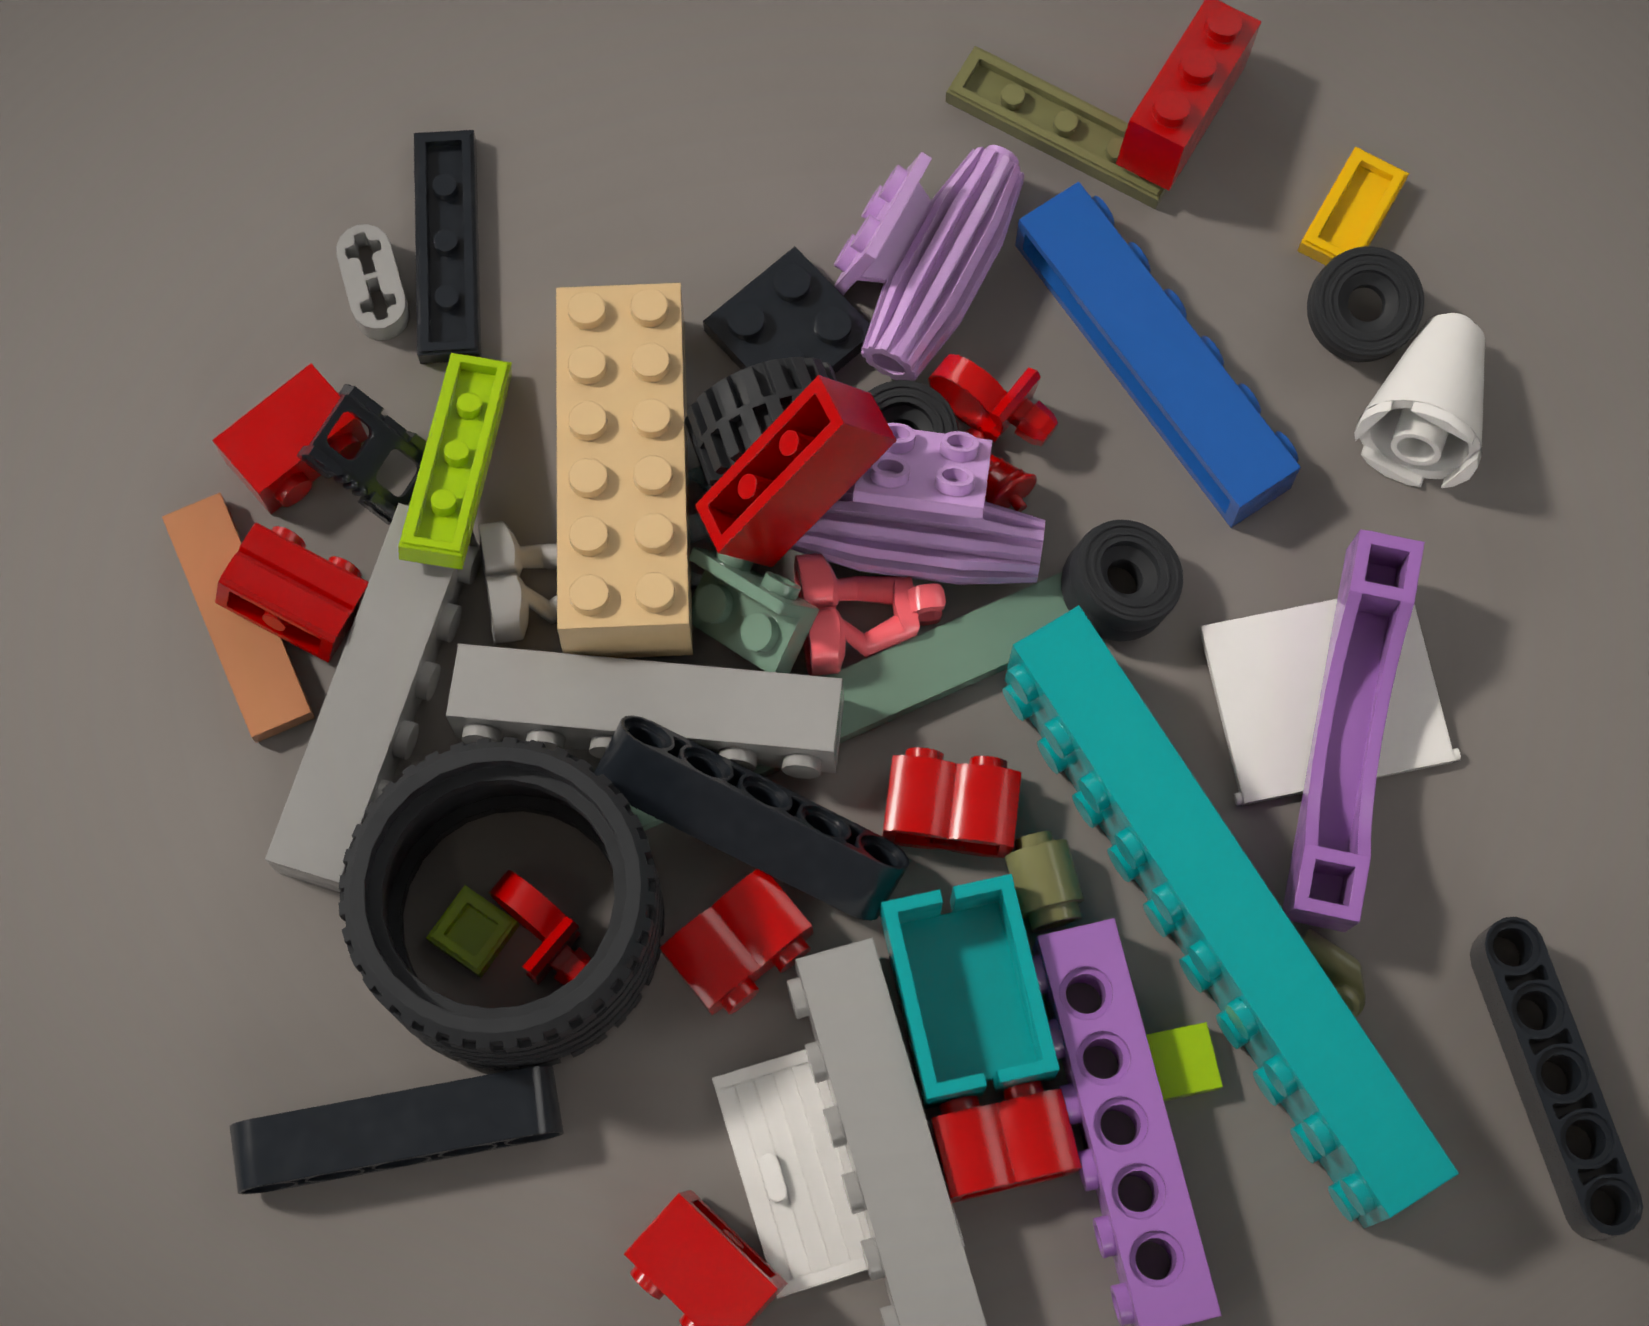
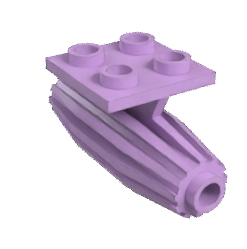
(928, 254)
(928, 517)

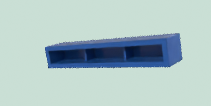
(1157, 353)

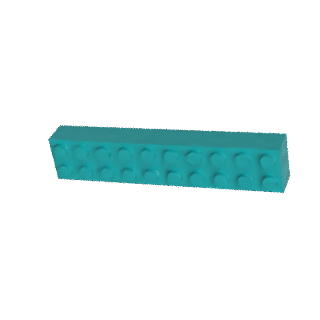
(1224, 922)

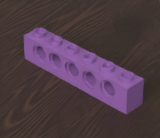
(1096, 957)

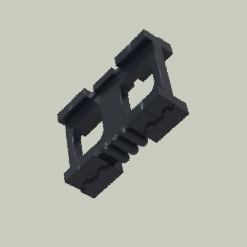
(361, 471)

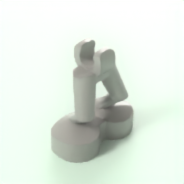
(506, 592)

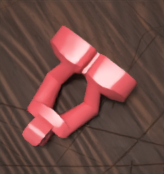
(829, 633)

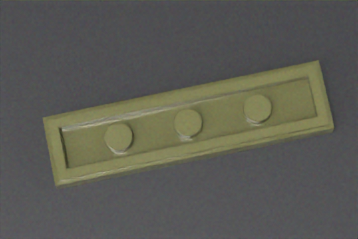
(1047, 121)

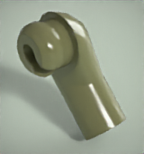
(1340, 968)

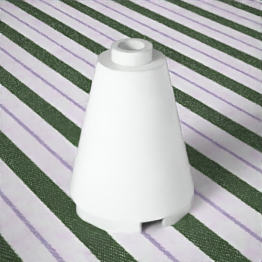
(1430, 407)

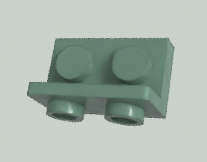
(750, 611)

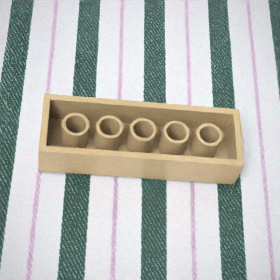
(622, 472)

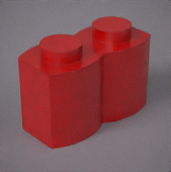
(952, 804)
(739, 942)
(1004, 1142)

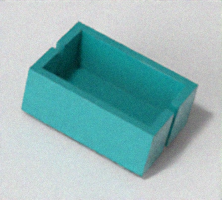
(968, 991)

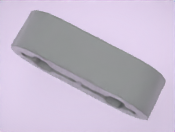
(360, 286)

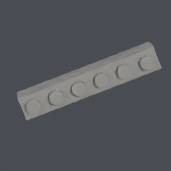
(582, 698)
(370, 708)
(886, 1139)

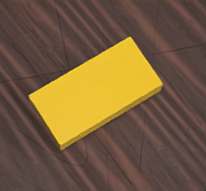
(1353, 207)

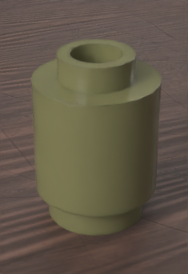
(1045, 881)

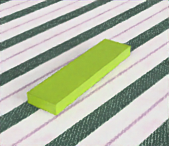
(455, 462)

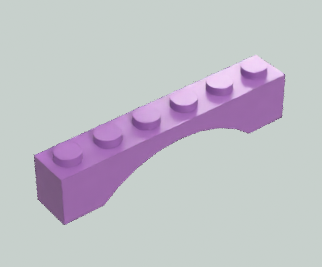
(1339, 789)

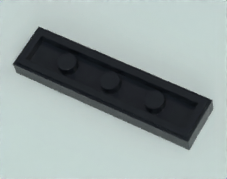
(446, 245)

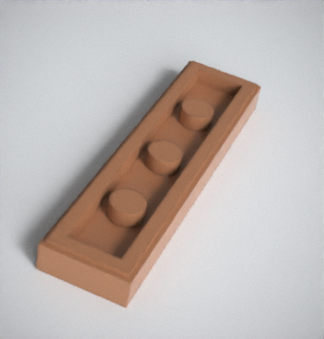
(251, 656)

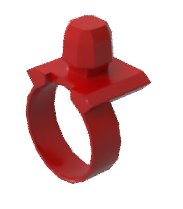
(987, 406)
(547, 924)

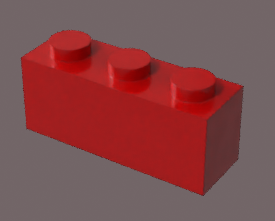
(1187, 93)
(795, 472)

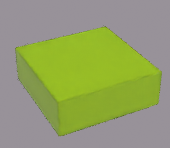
(472, 931)
(1184, 1061)

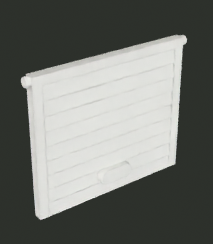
(1269, 691)
(793, 1171)

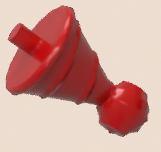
(1005, 482)

